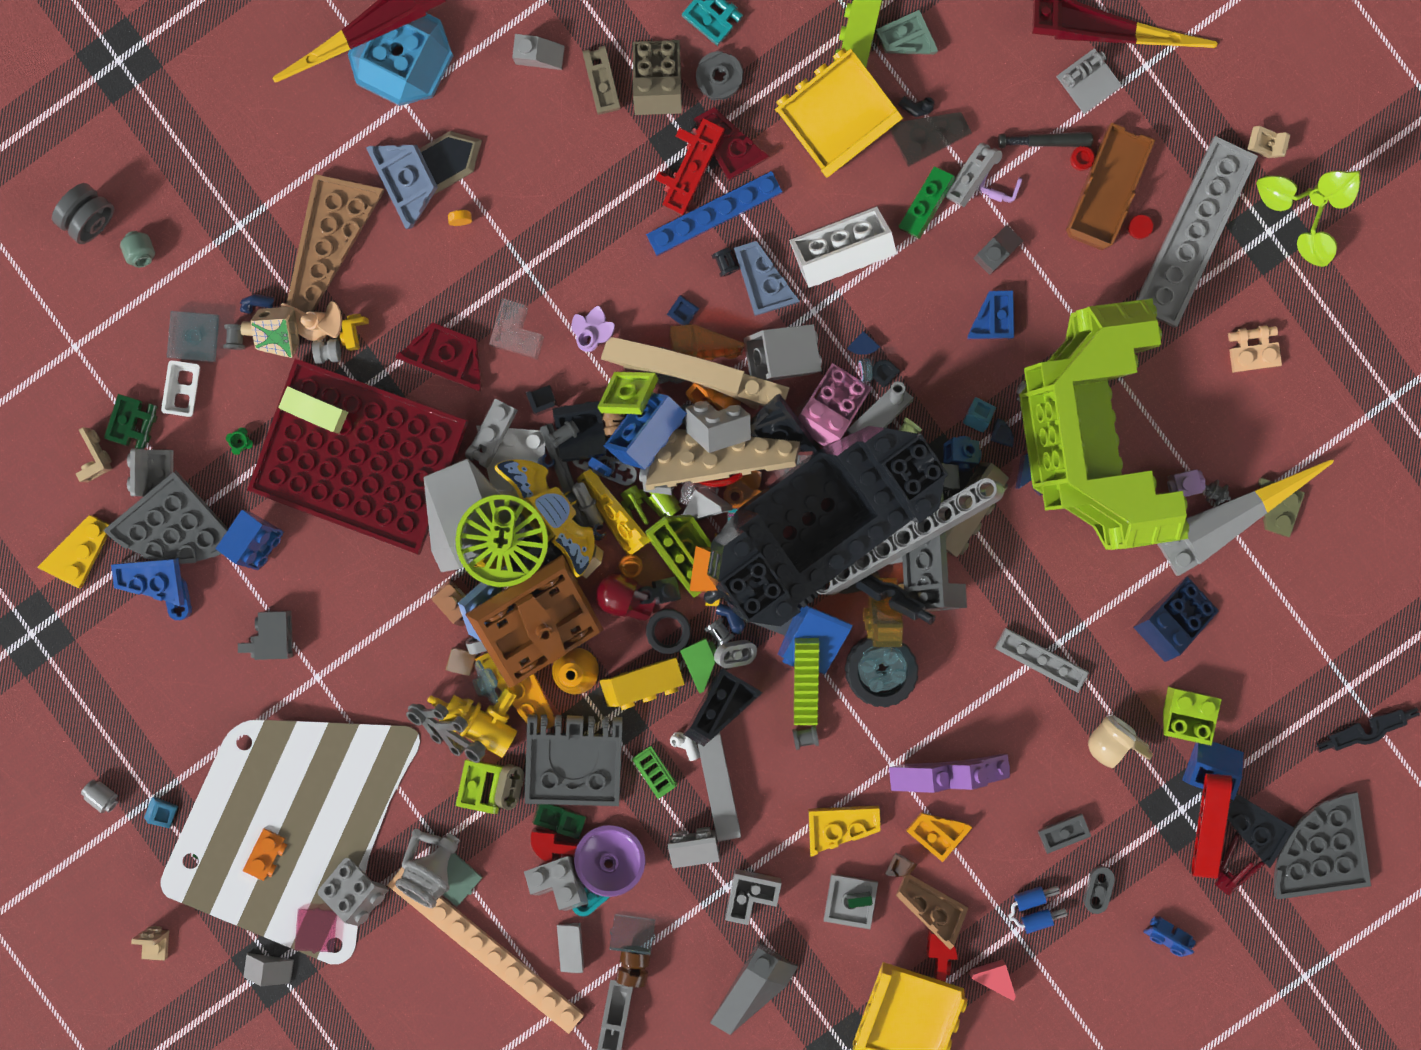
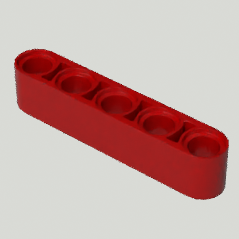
(1211, 825)

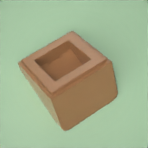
(460, 661)

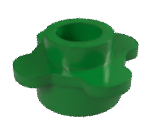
(232, 439)

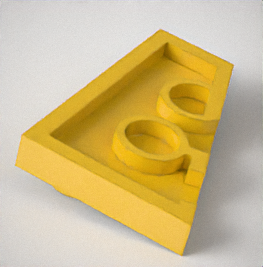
(77, 553)
(841, 824)

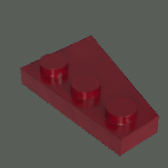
(735, 150)

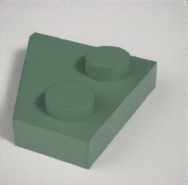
(907, 36)

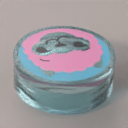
(865, 370)

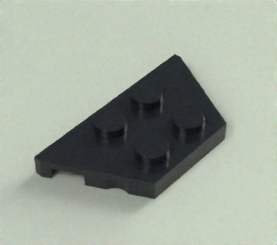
(779, 422)

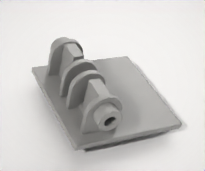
(1089, 80)

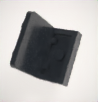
(590, 439)

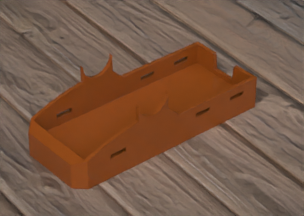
(1109, 187)

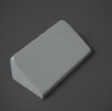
(570, 948)

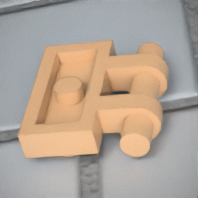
(1257, 356)

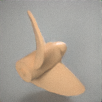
(318, 324)

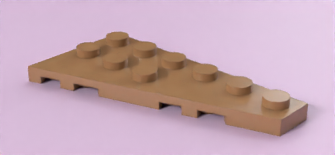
(330, 228)

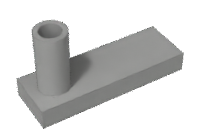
(885, 409)

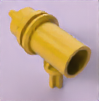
(483, 726)

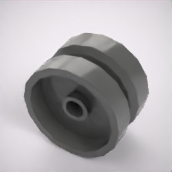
(82, 213)

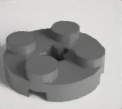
(731, 81)

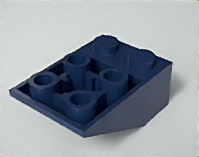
(1176, 620)

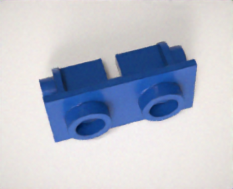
(1179, 943)

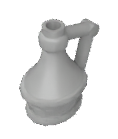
(427, 876)

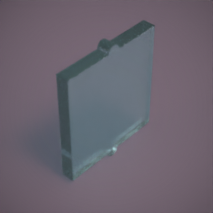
(632, 934)

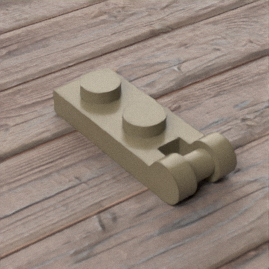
(601, 81)

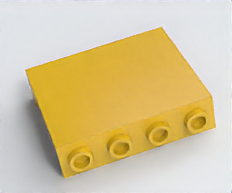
(838, 111)
(909, 1012)

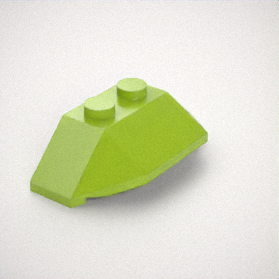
(676, 543)

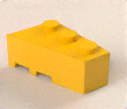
(642, 684)

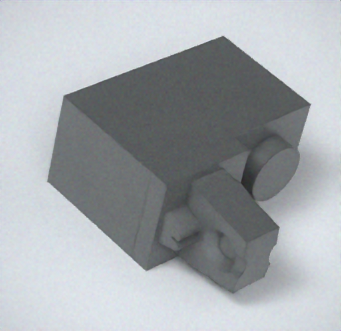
(273, 636)

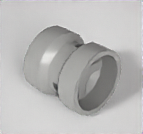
(323, 351)

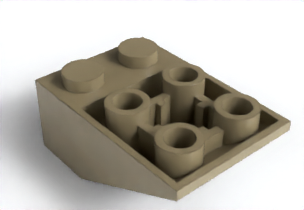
(657, 77)

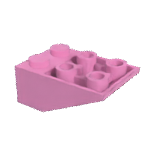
(834, 406)

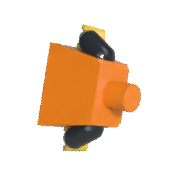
(700, 581)

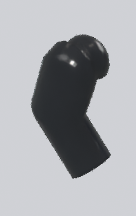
(917, 108)

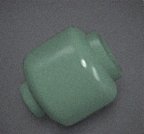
(137, 249)

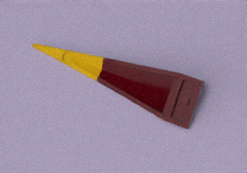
(375, 21)
(1084, 23)

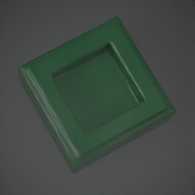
(859, 899)

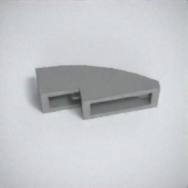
(615, 1017)

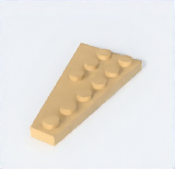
(687, 460)

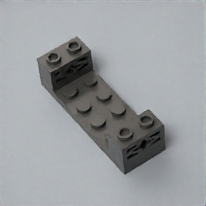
(926, 566)

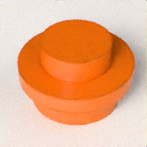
(631, 565)

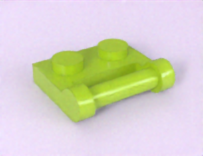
(473, 785)

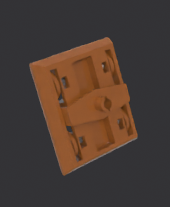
(539, 625)

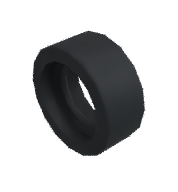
(650, 631)

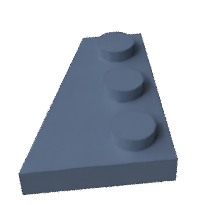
(762, 281)

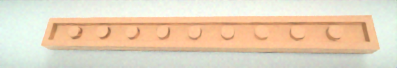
(497, 960)

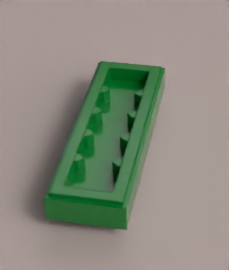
(927, 202)

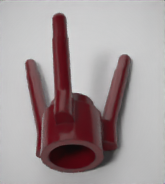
(1228, 882)

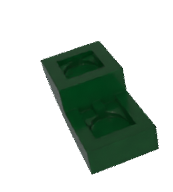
(559, 819)

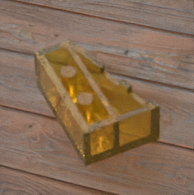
(882, 623)

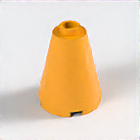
(584, 667)

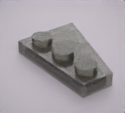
(928, 135)

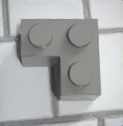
(717, 428)
(561, 879)
(750, 888)

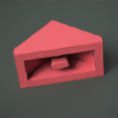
(994, 977)

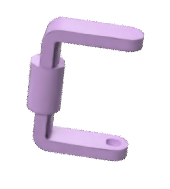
(997, 195)

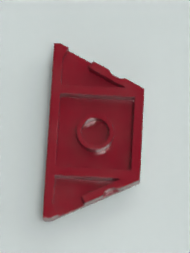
(445, 354)

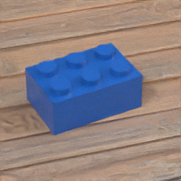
(642, 436)

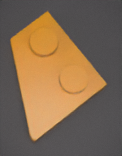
(938, 833)

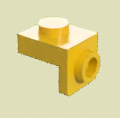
(349, 335)

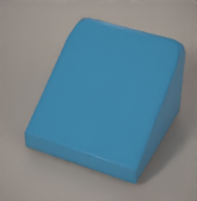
(979, 415)
(160, 812)

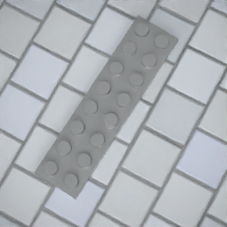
(1196, 229)

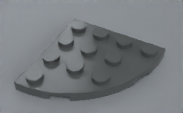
(170, 524)
(1324, 851)

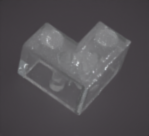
(509, 333)

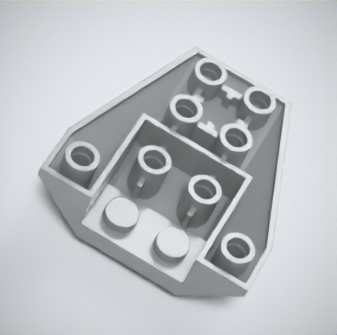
(448, 497)

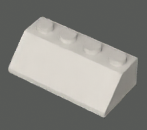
(843, 247)

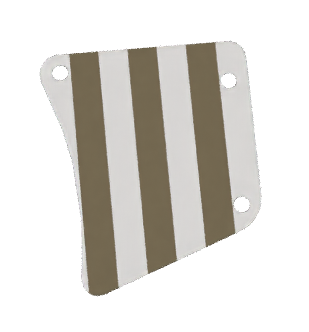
(311, 785)

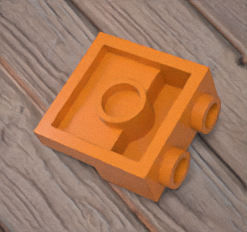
(263, 855)

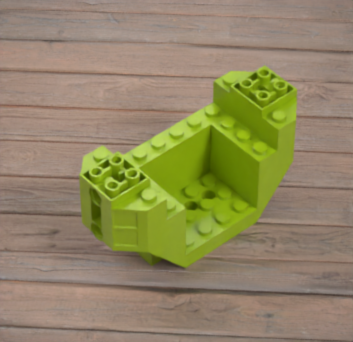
(1074, 433)

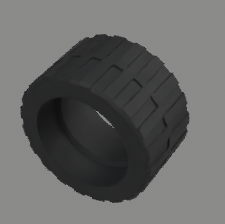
(881, 699)

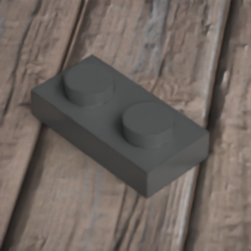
(1064, 833)

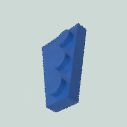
(151, 578)

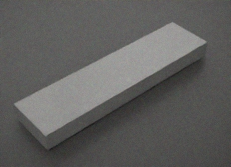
(1041, 660)

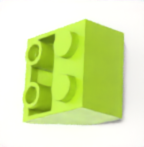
(1190, 715)

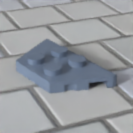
(405, 179)

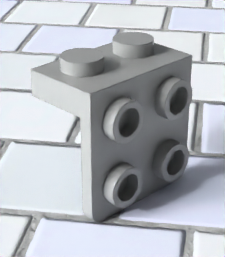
(148, 469)
(351, 893)

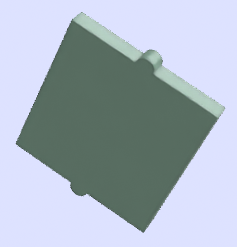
(461, 879)

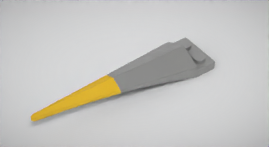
(1222, 523)

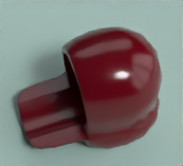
(620, 597)

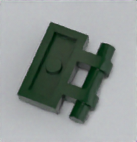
(124, 419)

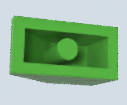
(700, 661)

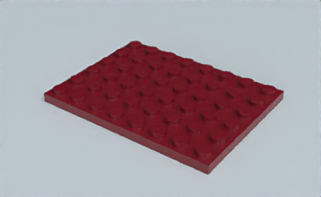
(367, 473)

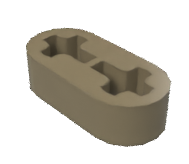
(509, 786)

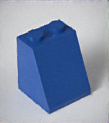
(815, 624)

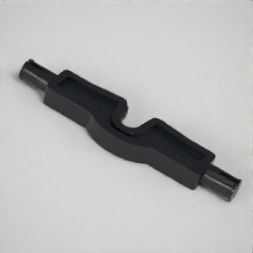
(900, 600)
(1379, 727)

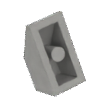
(537, 52)

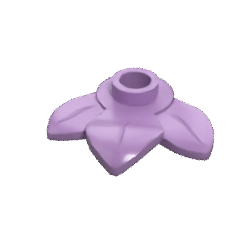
(592, 326)

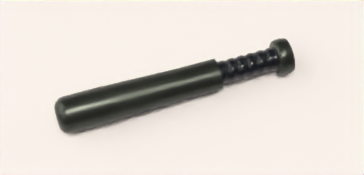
(1048, 140)

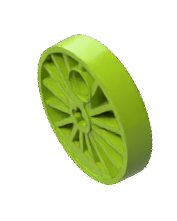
(498, 576)

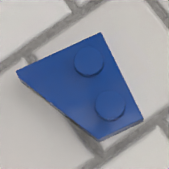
(995, 317)

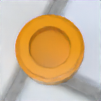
(459, 218)

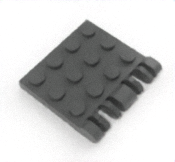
(573, 765)

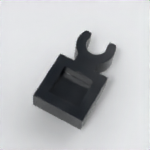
(662, 591)

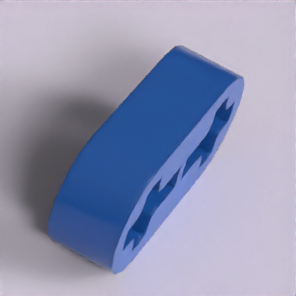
(188, 608)

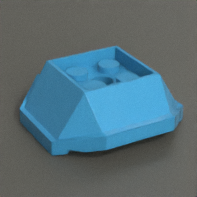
(414, 72)

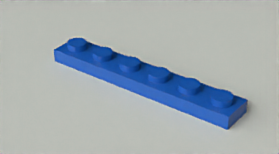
(714, 213)

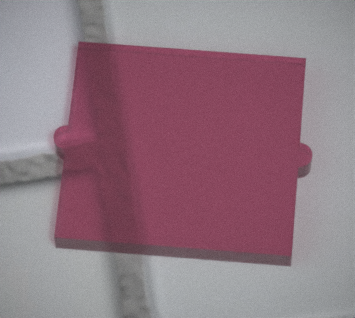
(315, 930)

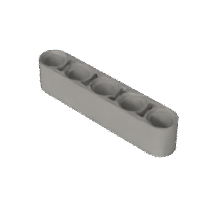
(719, 790)

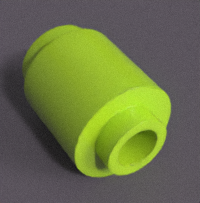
(664, 504)

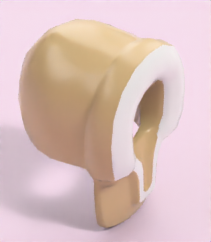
(1113, 740)

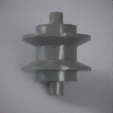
(1217, 492)

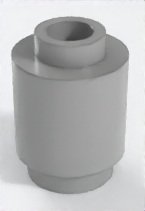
(99, 796)

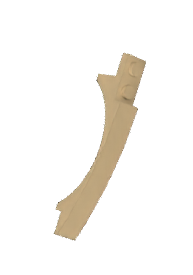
(721, 378)

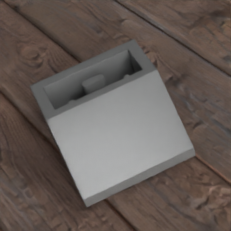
(693, 847)

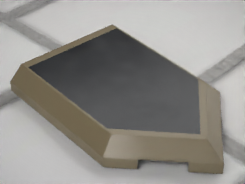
(451, 158)

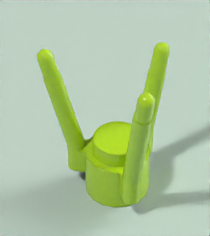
(633, 498)

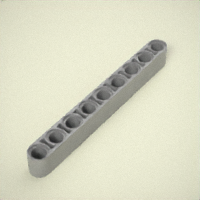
(917, 534)

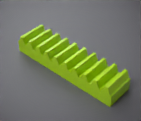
(806, 681)

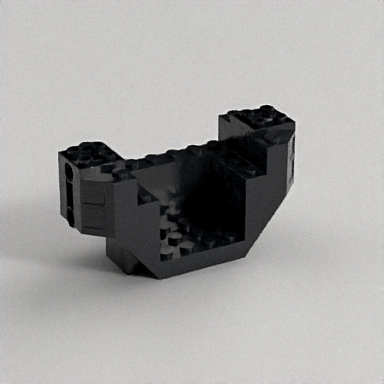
(874, 489)

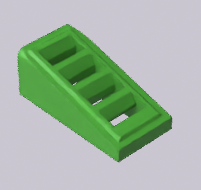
(661, 767)

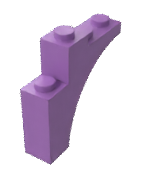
(949, 775)

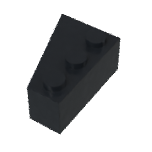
(720, 705)

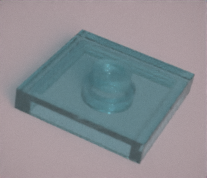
(193, 336)

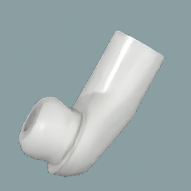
(684, 742)

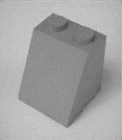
(783, 353)

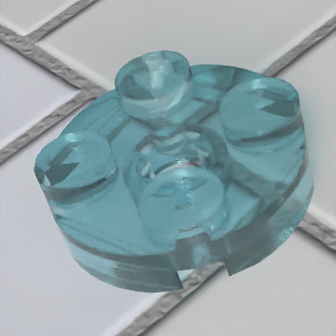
(882, 680)

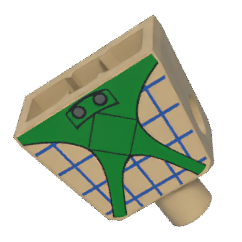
(273, 331)

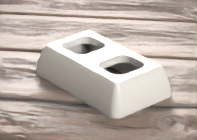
(173, 388)

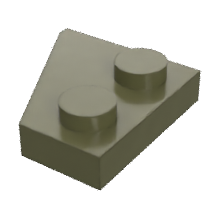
(1283, 516)

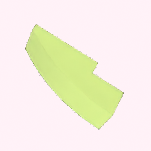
(313, 410)

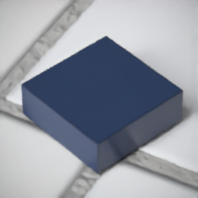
(682, 311)

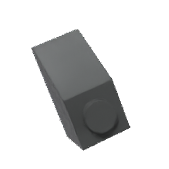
(998, 249)

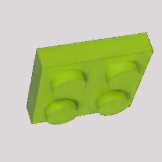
(628, 393)

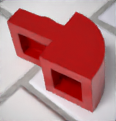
(545, 845)
(941, 953)

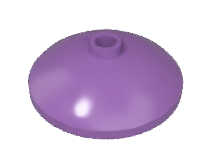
(611, 845)

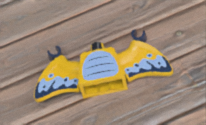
(555, 509)

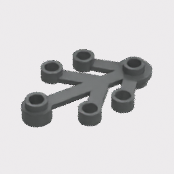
(445, 730)

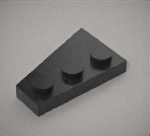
(1258, 828)

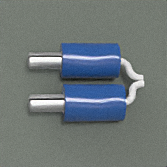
(1040, 919)

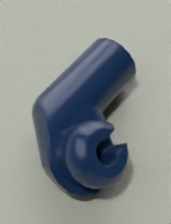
(255, 300)
(736, 623)

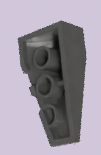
(756, 984)

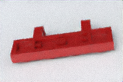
(700, 151)

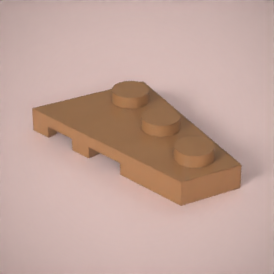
(936, 910)

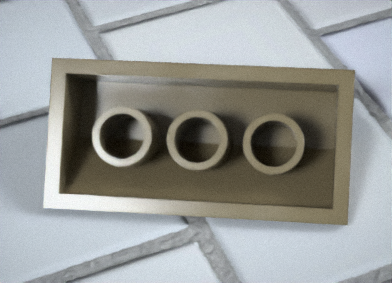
(959, 535)

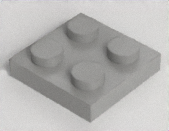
(837, 907)

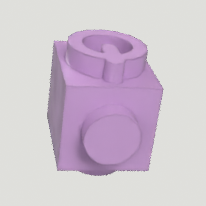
(1189, 482)

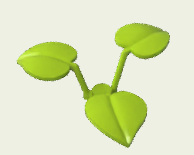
(1334, 186)

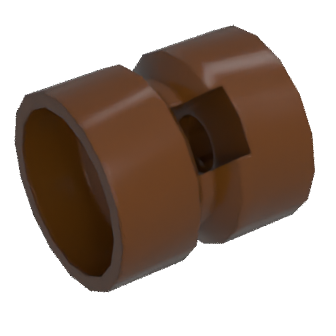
(633, 977)

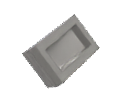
(706, 504)
(268, 969)

